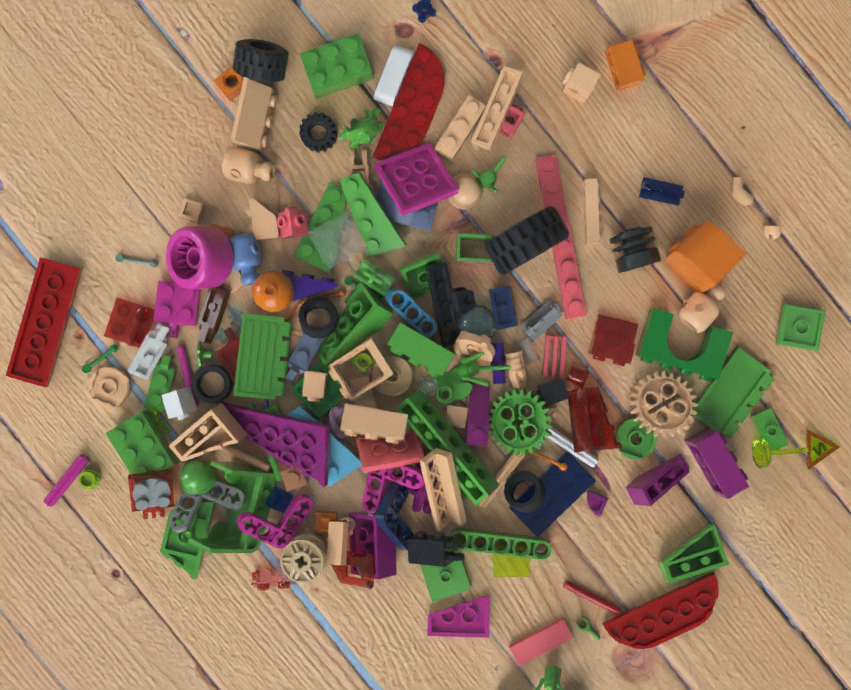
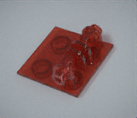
(129, 322)

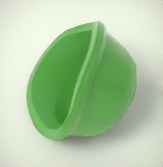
(197, 477)

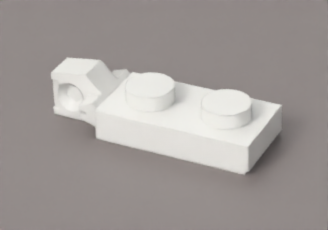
(149, 352)

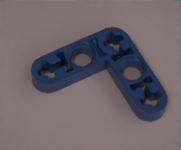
(391, 511)

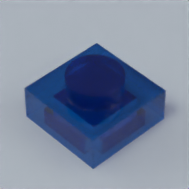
(279, 499)

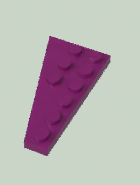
(288, 439)

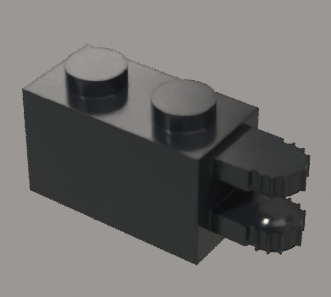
(433, 549)

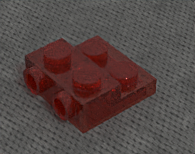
(613, 340)

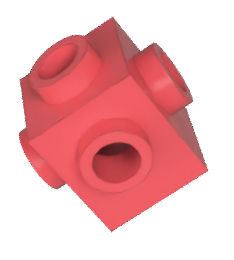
(292, 223)

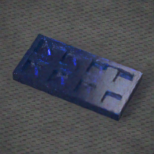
(561, 492)

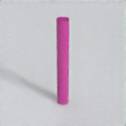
(186, 369)

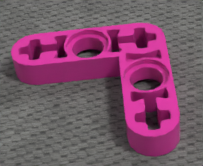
(383, 477)
(276, 530)

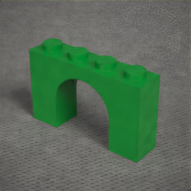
(706, 363)

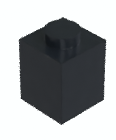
(552, 391)

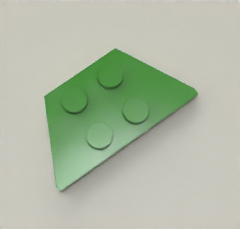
(183, 554)

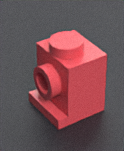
(515, 113)

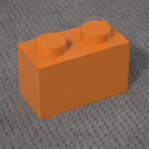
(625, 65)

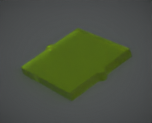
(510, 565)

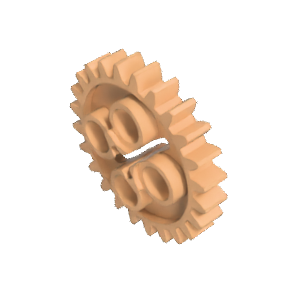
(653, 388)

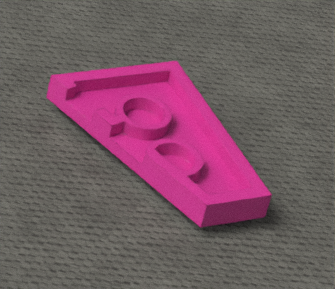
(461, 620)

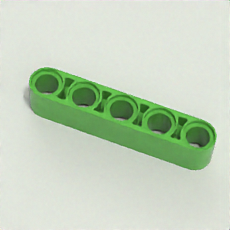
(509, 548)

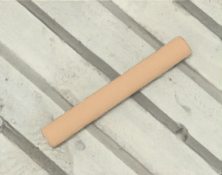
(246, 457)

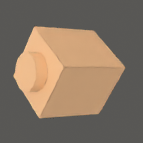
(314, 385)

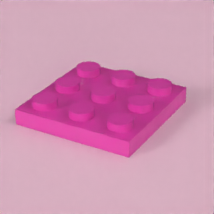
(416, 179)

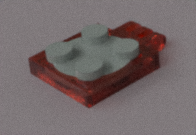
(151, 492)

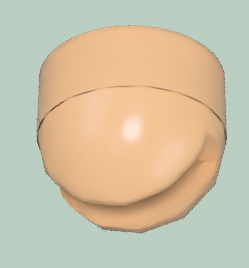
(774, 230)

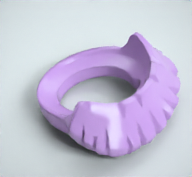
(333, 414)

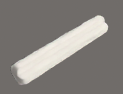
(567, 444)

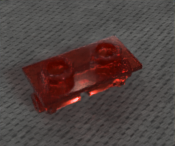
(265, 580)

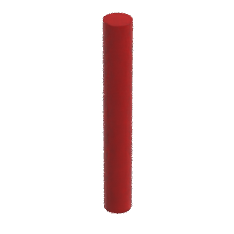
(591, 597)

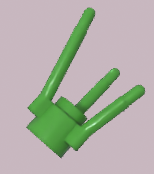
(488, 177)
(468, 369)

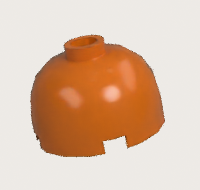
(273, 291)

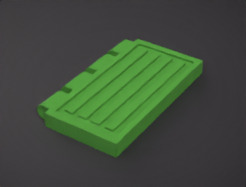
(260, 356)
(728, 397)

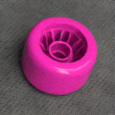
(199, 257)

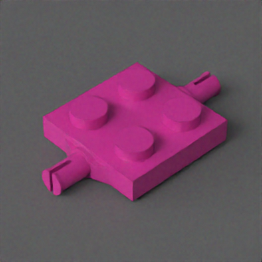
(176, 306)

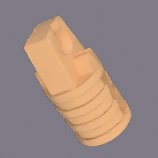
(518, 370)

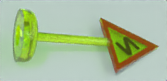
(816, 449)

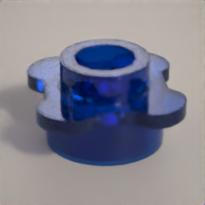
(424, 4)

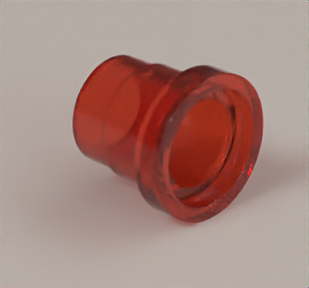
(577, 376)

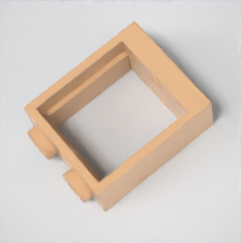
(336, 374)

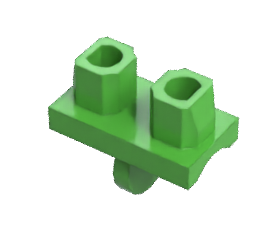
(374, 277)

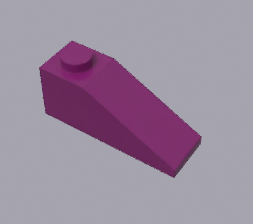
(478, 415)
(656, 482)

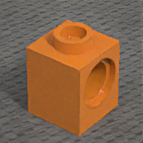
(223, 83)

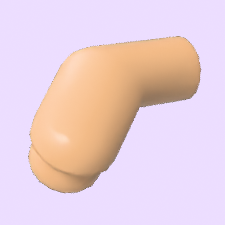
(739, 193)

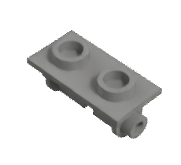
(541, 320)

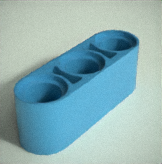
(419, 316)

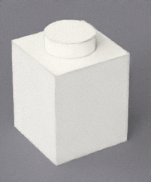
(179, 403)

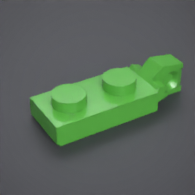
(161, 383)

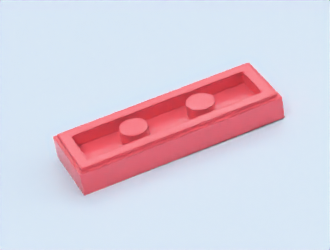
(540, 641)

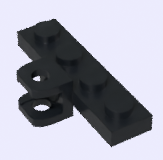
(447, 302)

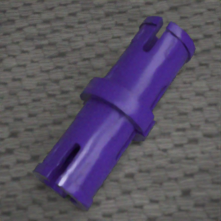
(498, 375)

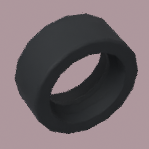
(315, 303)
(196, 381)
(514, 481)

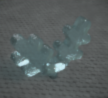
(235, 314)

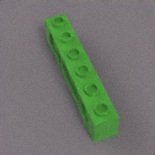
(438, 433)

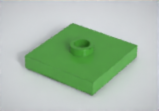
(800, 327)
(445, 580)

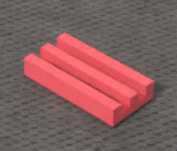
(554, 357)

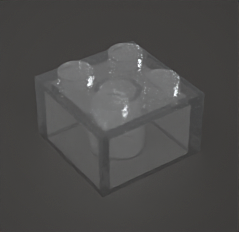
(337, 240)

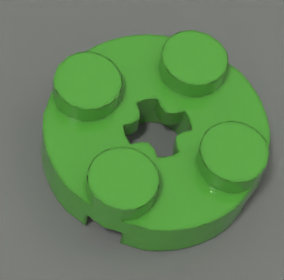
(639, 449)

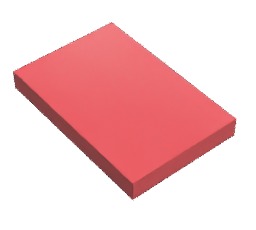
(383, 455)

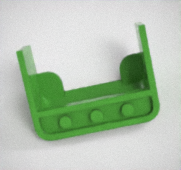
(256, 487)

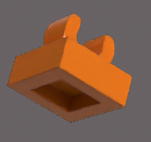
(323, 519)

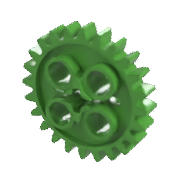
(538, 419)

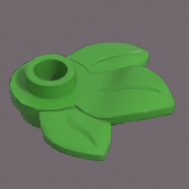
(454, 384)

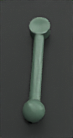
(120, 258)

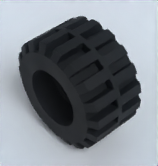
(260, 60)

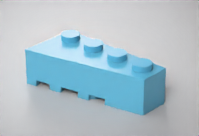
(341, 457)

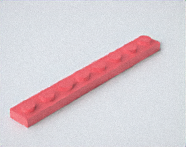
(564, 251)

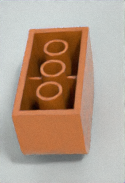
(704, 256)

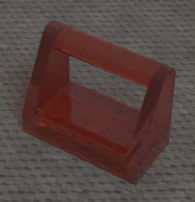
(364, 566)

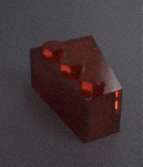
(589, 421)

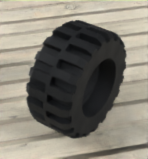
(527, 239)

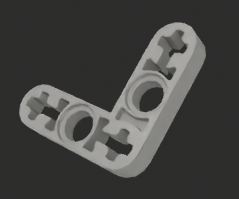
(176, 515)

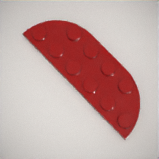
(413, 106)
(666, 615)

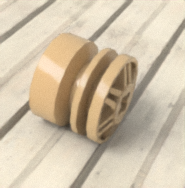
(313, 549)

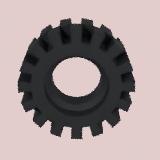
(314, 120)

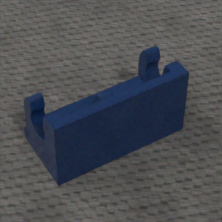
(503, 307)

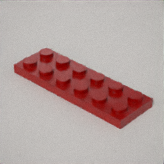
(43, 322)

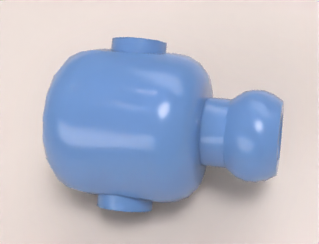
(246, 256)

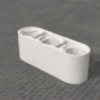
(393, 75)

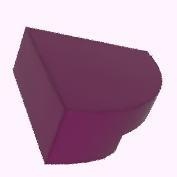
(596, 502)

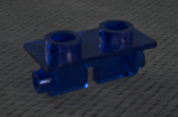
(661, 191)

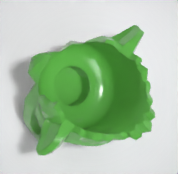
(364, 130)

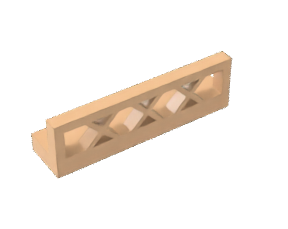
(497, 109)
(446, 485)

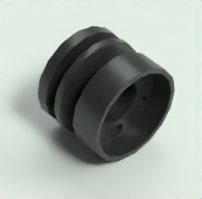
(635, 249)

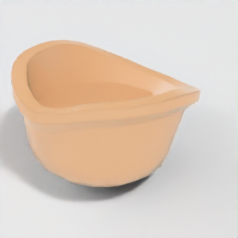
(469, 191)

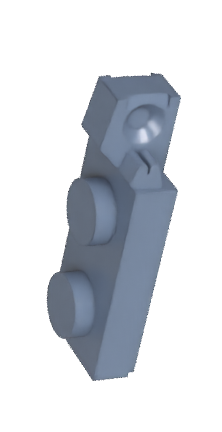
(303, 355)

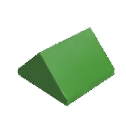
(416, 277)

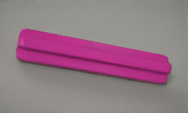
(66, 480)

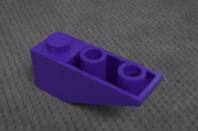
(307, 286)

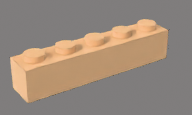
(591, 211)

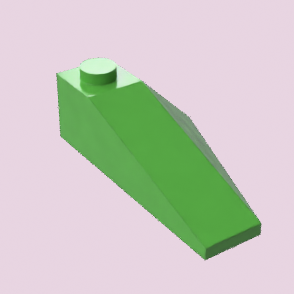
(360, 319)

